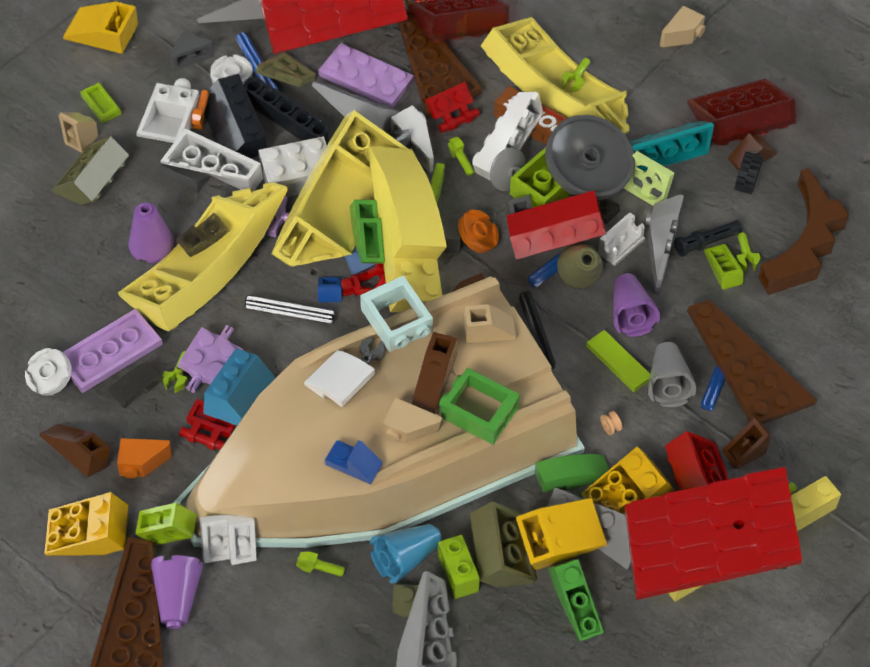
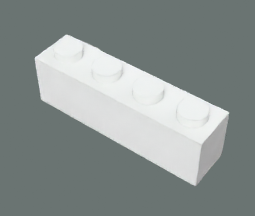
(510, 131)
(206, 156)

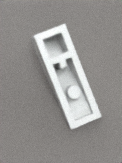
(420, 140)

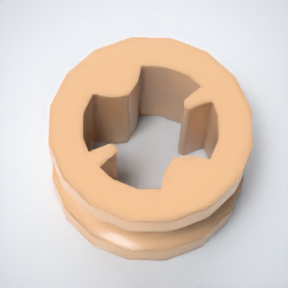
(611, 423)

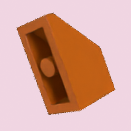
(142, 456)

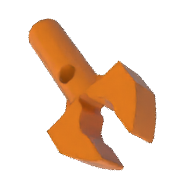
(198, 114)

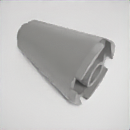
(670, 377)

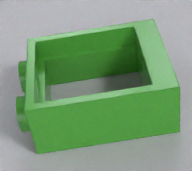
(485, 430)

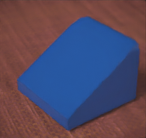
(329, 289)

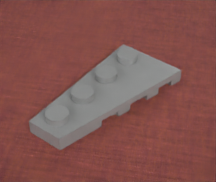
(612, 524)

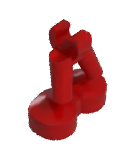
(352, 284)

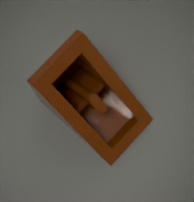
(754, 145)
(748, 444)

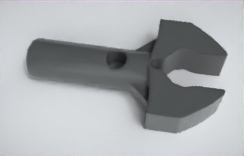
(368, 356)

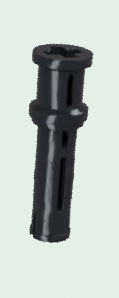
(699, 240)

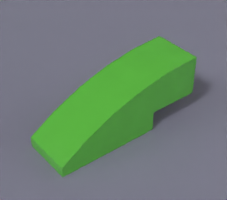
(367, 231)
(570, 471)

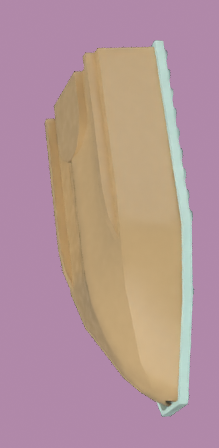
(279, 449)

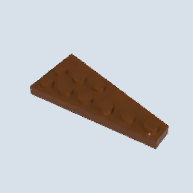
(131, 622)

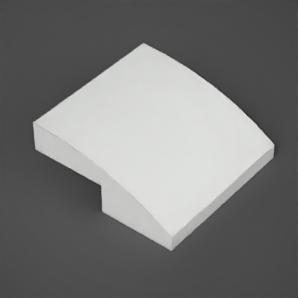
(340, 377)
(228, 538)

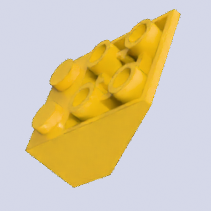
(104, 26)
(628, 481)
(87, 527)
(561, 532)

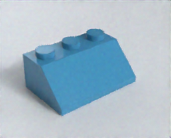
(236, 387)

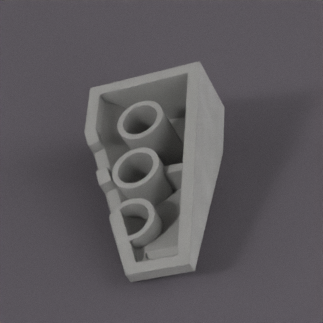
(235, 11)
(345, 103)
(661, 234)
(427, 631)

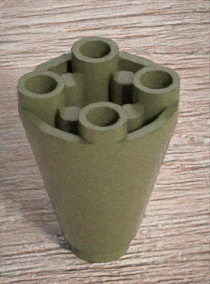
(573, 269)

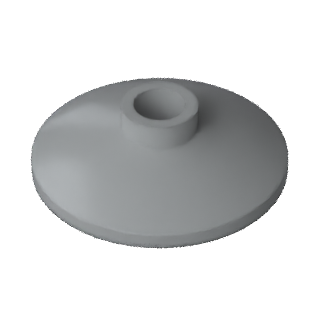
(505, 166)

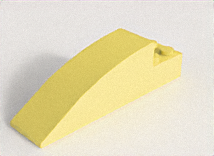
(409, 222)

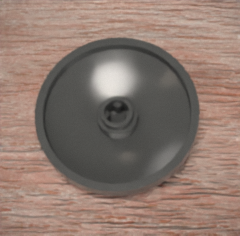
(589, 156)

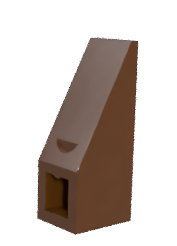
(435, 371)
(79, 447)

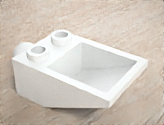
(169, 111)

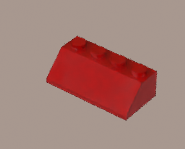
(555, 225)
(695, 461)

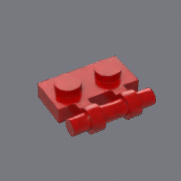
(451, 100)
(200, 420)

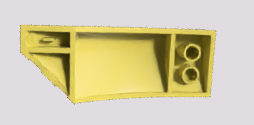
(537, 66)
(321, 218)
(186, 283)

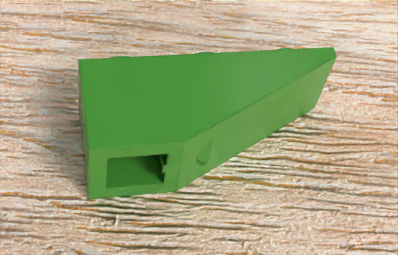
(576, 598)

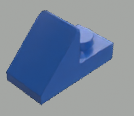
(354, 461)

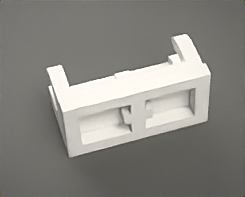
(621, 240)

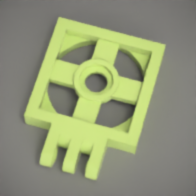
(653, 167)

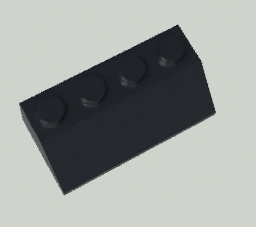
(234, 118)

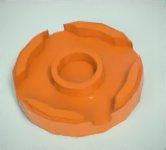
(478, 231)

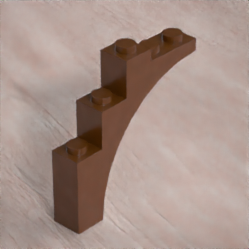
(802, 260)

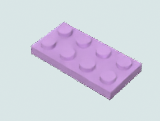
(366, 75)
(111, 350)

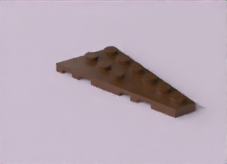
(433, 64)
(754, 377)

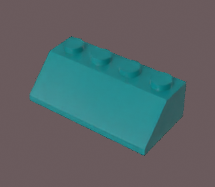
(675, 144)

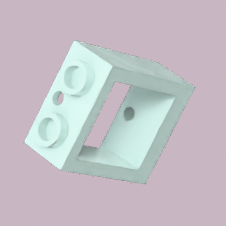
(387, 295)

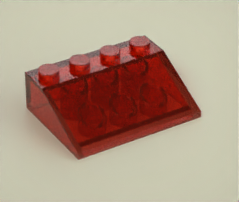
(457, 18)
(744, 110)

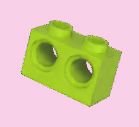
(166, 524)
(458, 567)

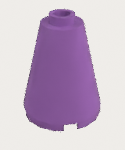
(149, 234)
(633, 307)
(176, 587)

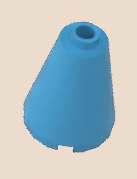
(402, 550)

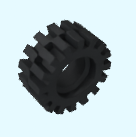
(748, 173)

